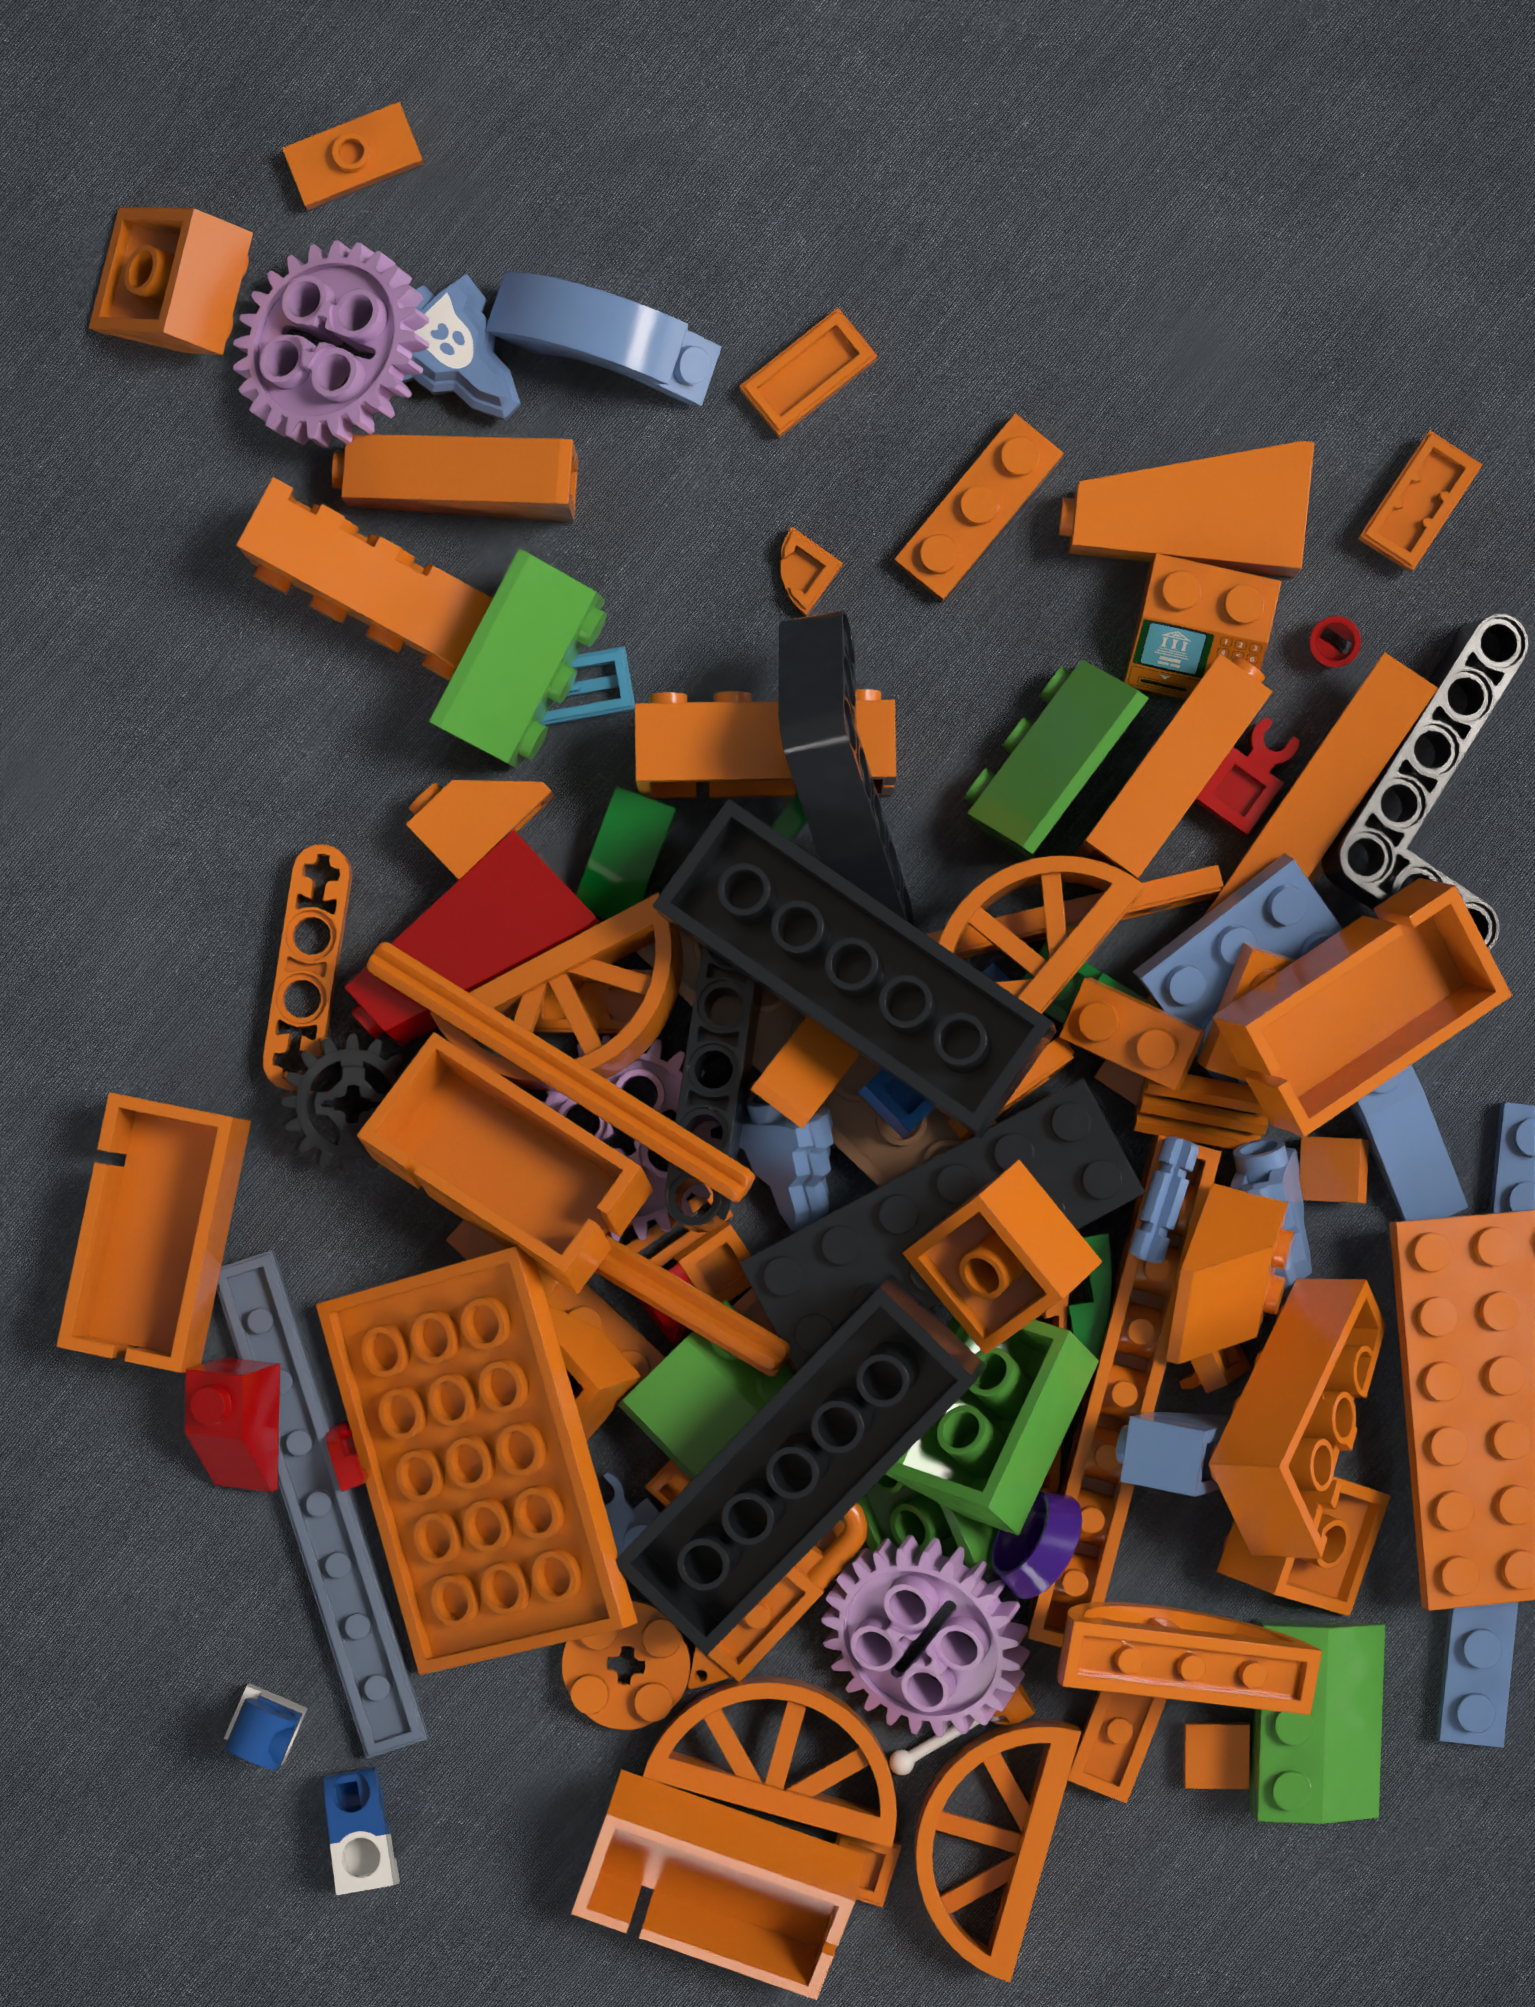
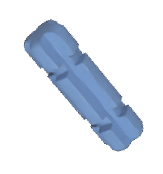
(1164, 1199)

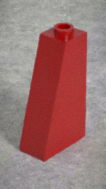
(475, 932)

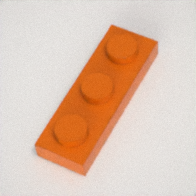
(978, 507)

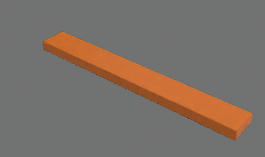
(1322, 794)

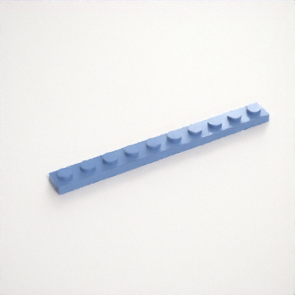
(1483, 1636)

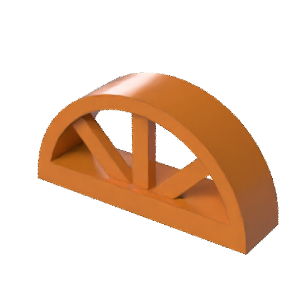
(1064, 953)
(588, 957)
(1186, 1657)
(771, 1794)
(1030, 1845)

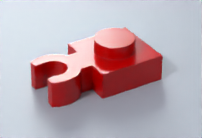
(1243, 784)

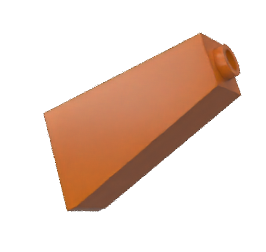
(460, 475)
(1218, 511)
(1177, 766)

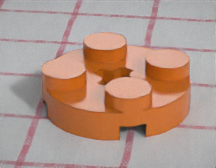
(648, 1694)

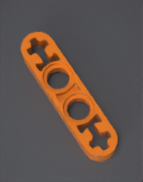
(298, 966)

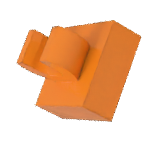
(1217, 1369)

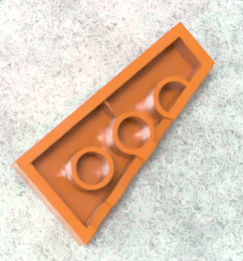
(362, 579)
(1298, 1416)

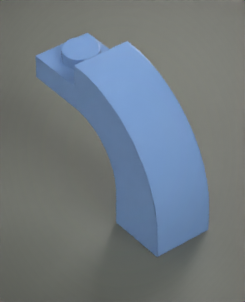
(603, 330)

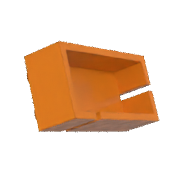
(740, 745)
(1362, 1006)
(505, 1162)
(154, 1234)
(721, 1884)

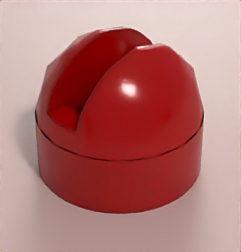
(1329, 653)

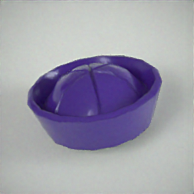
(1043, 1547)

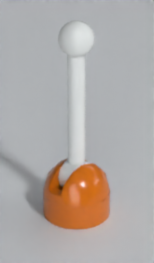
(1015, 1711)

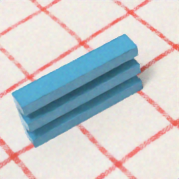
(621, 680)

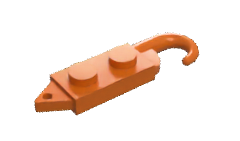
(780, 1607)

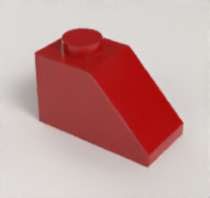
(235, 1421)

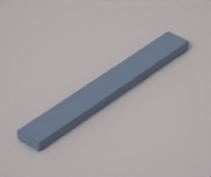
(323, 1515)

